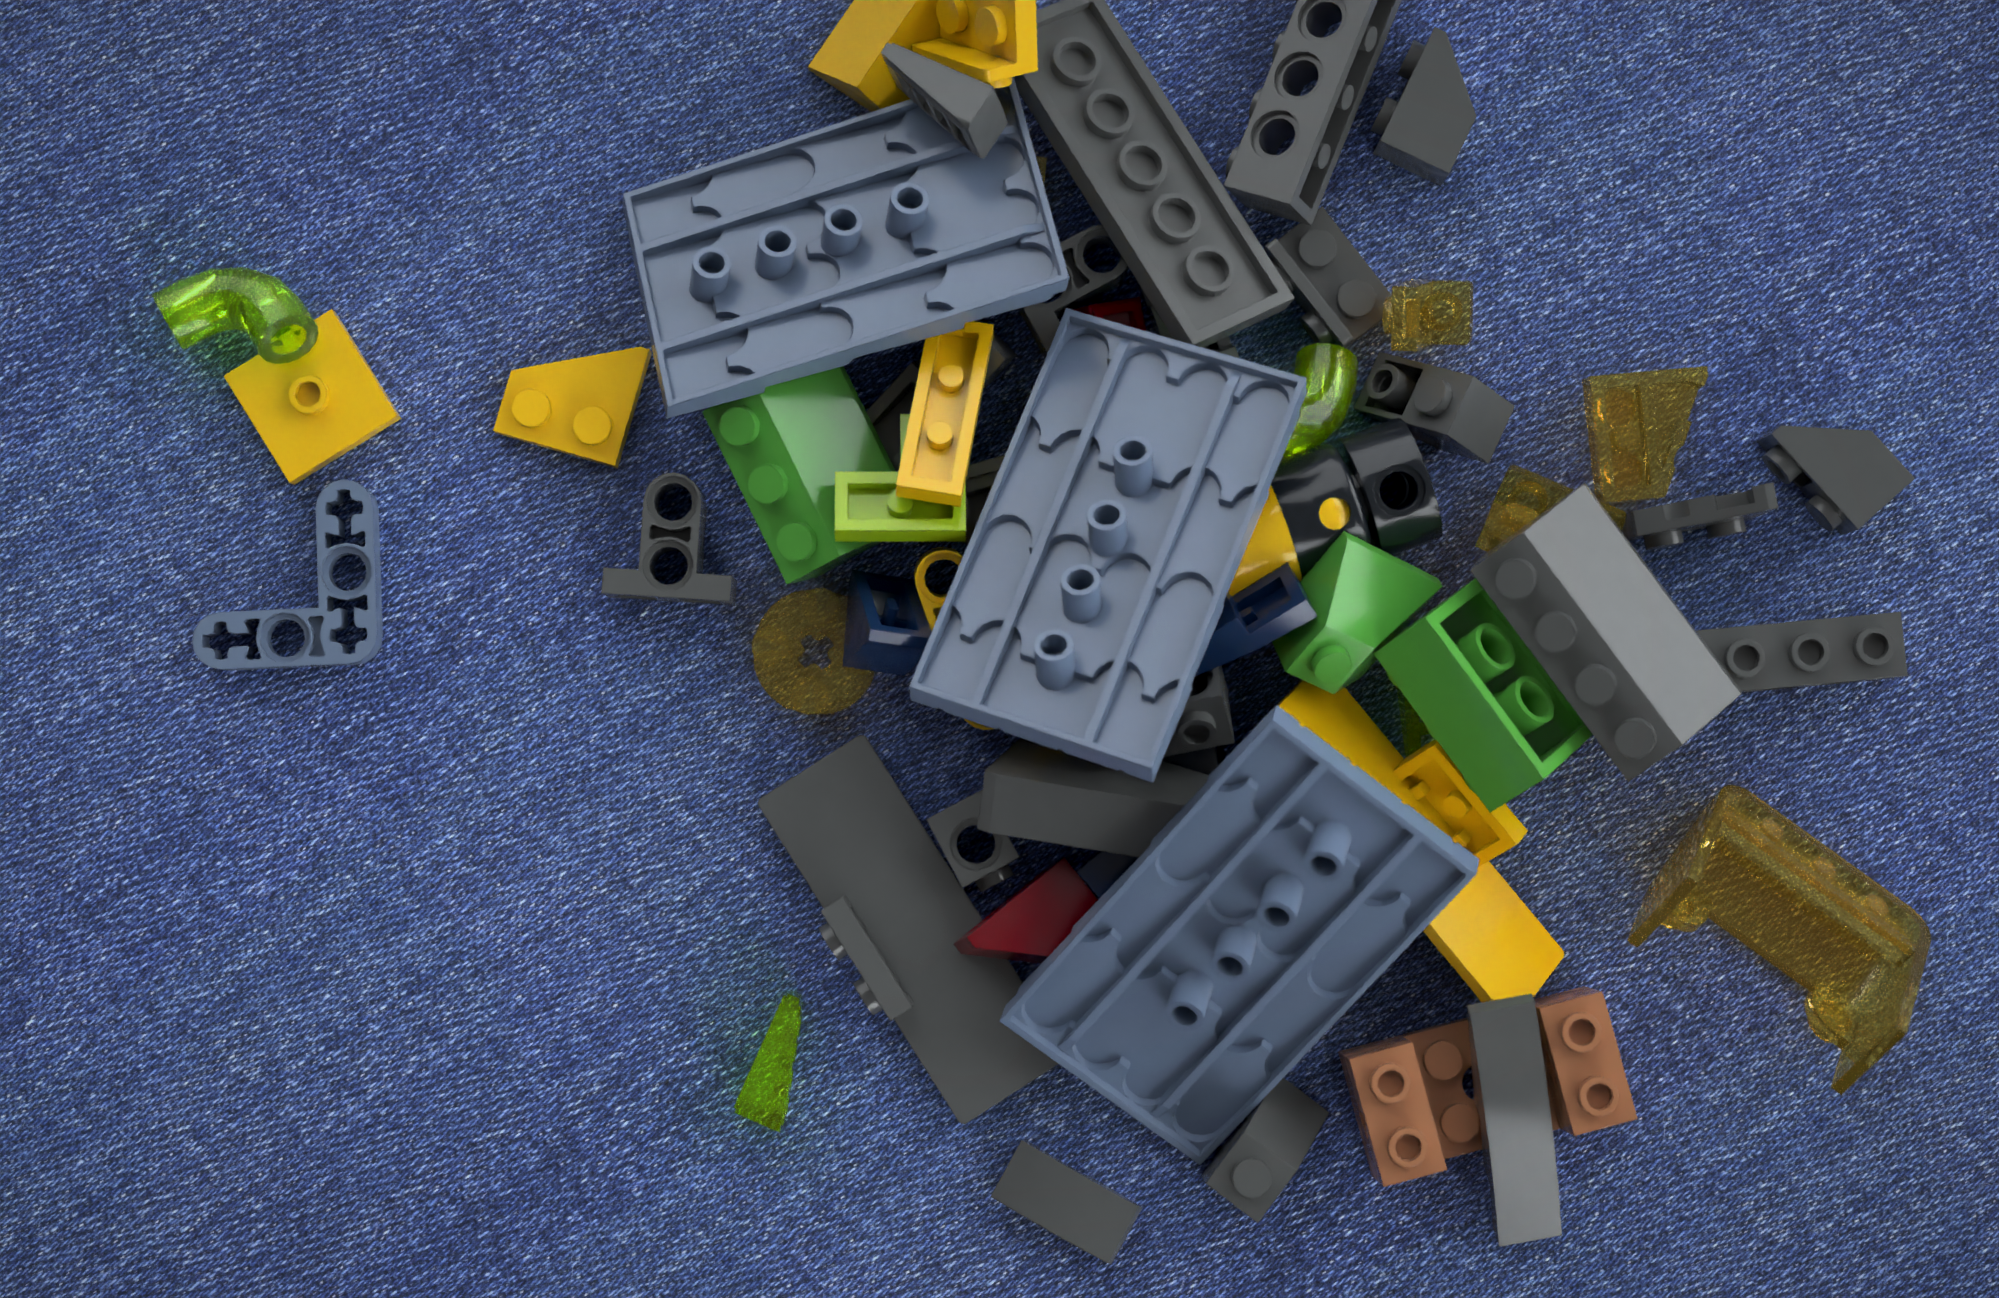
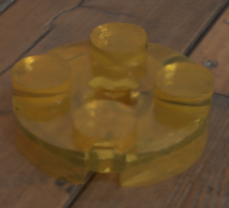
(779, 647)

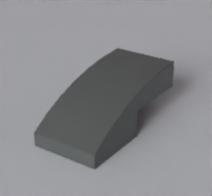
(1066, 1202)

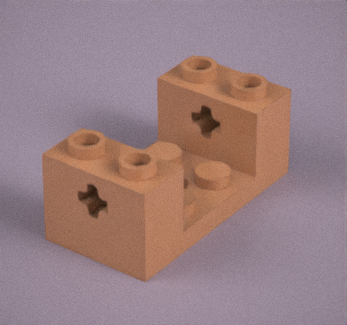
(1414, 1100)

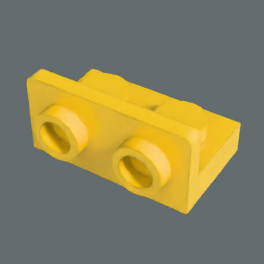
(985, 39)

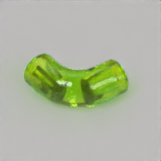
(239, 301)
(1329, 391)

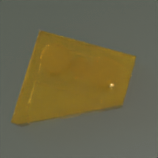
(1637, 428)

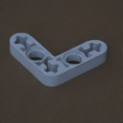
(319, 623)

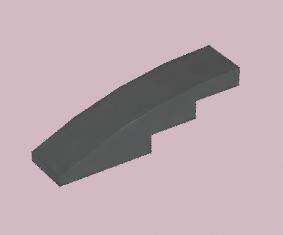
(1514, 1119)

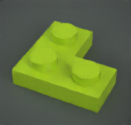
(872, 513)

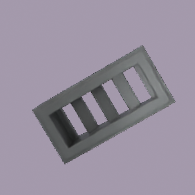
(953, 99)

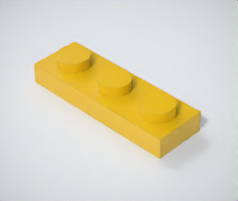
(944, 415)

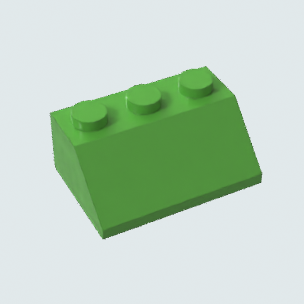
(786, 459)
(1483, 696)

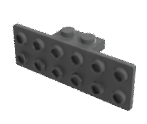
(897, 918)

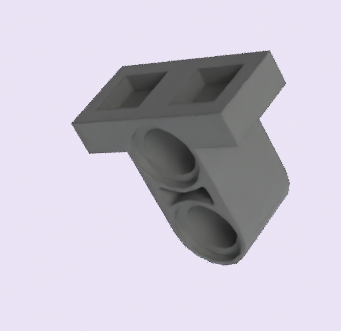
(1082, 286)
(665, 536)

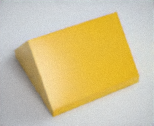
(853, 50)

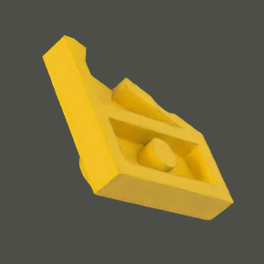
(576, 404)

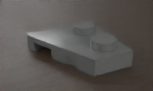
(1720, 515)

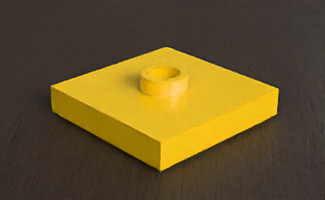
(314, 404)

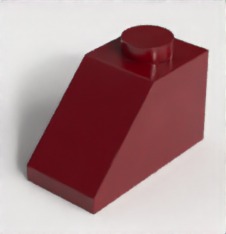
(1033, 918)

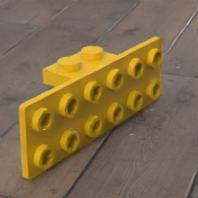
(1486, 926)

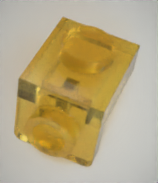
(1429, 313)

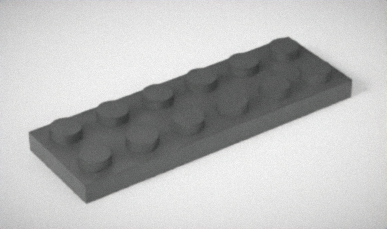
(1147, 177)

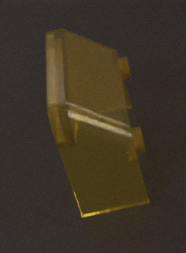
(1804, 914)

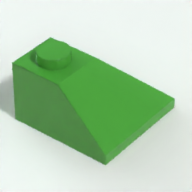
(1360, 606)

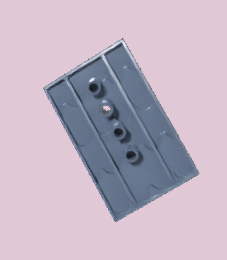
(836, 250)
(1109, 543)
(1239, 936)

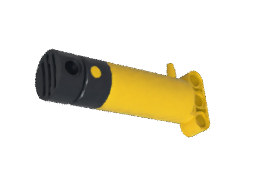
(1310, 506)

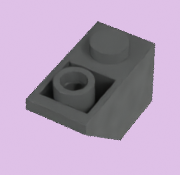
(1432, 114)
(1437, 405)
(1839, 470)

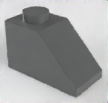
(1266, 1150)

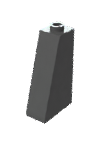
(1079, 803)

